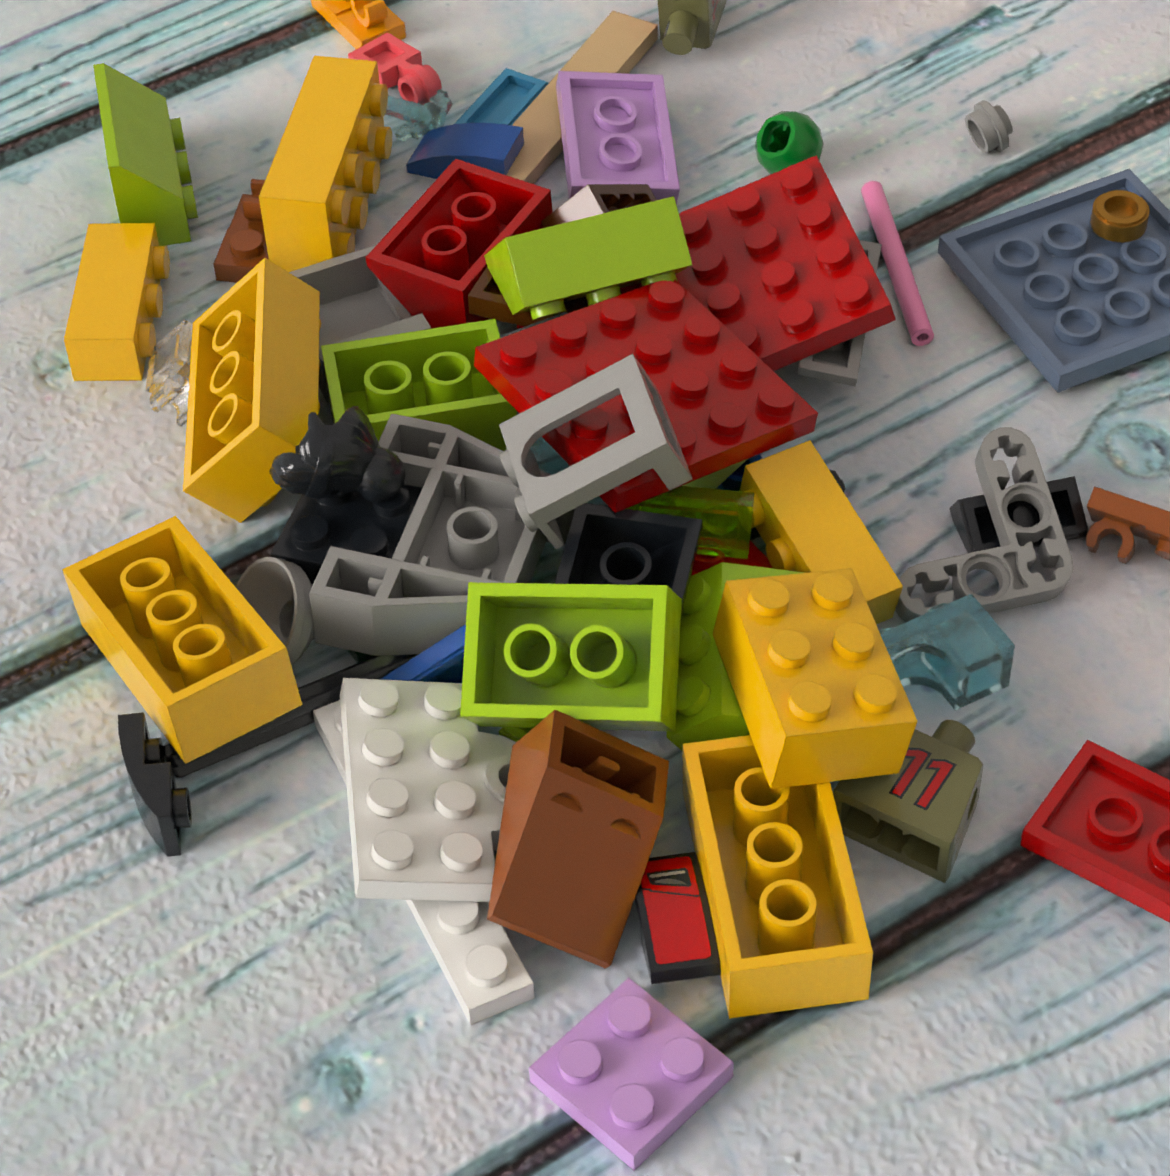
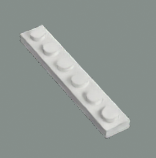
(468, 947)

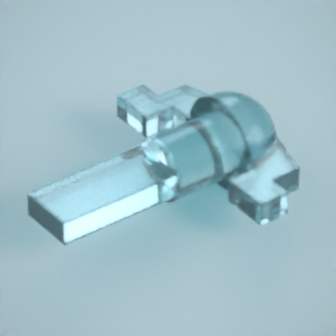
(424, 117)

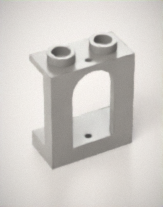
(650, 447)

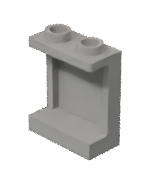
(355, 304)

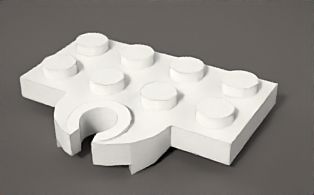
(420, 791)

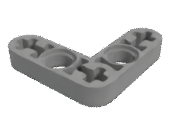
(1010, 561)

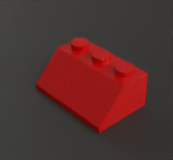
(441, 241)

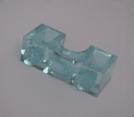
(953, 651)

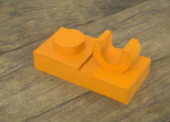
(360, 19)

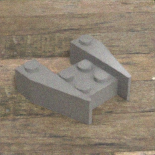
(456, 535)

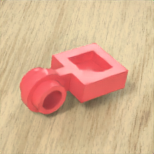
(400, 66)

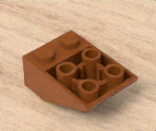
(575, 836)

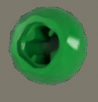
(787, 140)

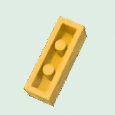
(116, 302)
(814, 525)

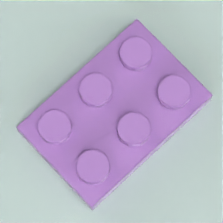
(616, 131)

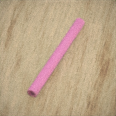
(897, 264)

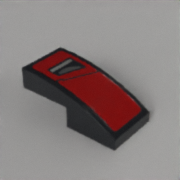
(676, 920)

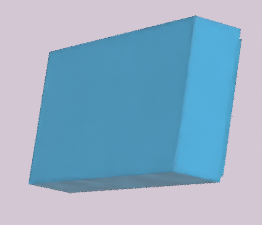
(504, 99)

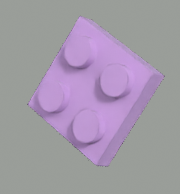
(631, 1073)

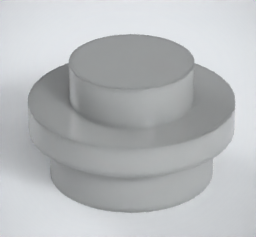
(989, 127)

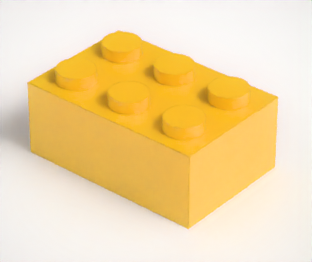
(813, 678)

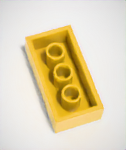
(326, 164)
(250, 388)
(183, 638)
(774, 884)

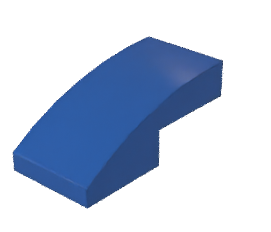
(481, 144)

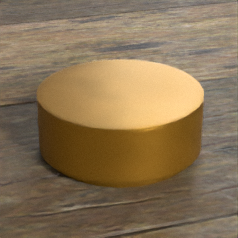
(1119, 216)

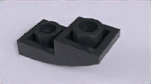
(153, 784)

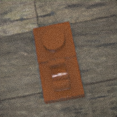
(244, 239)
(1126, 518)

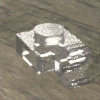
(170, 371)

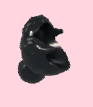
(340, 461)

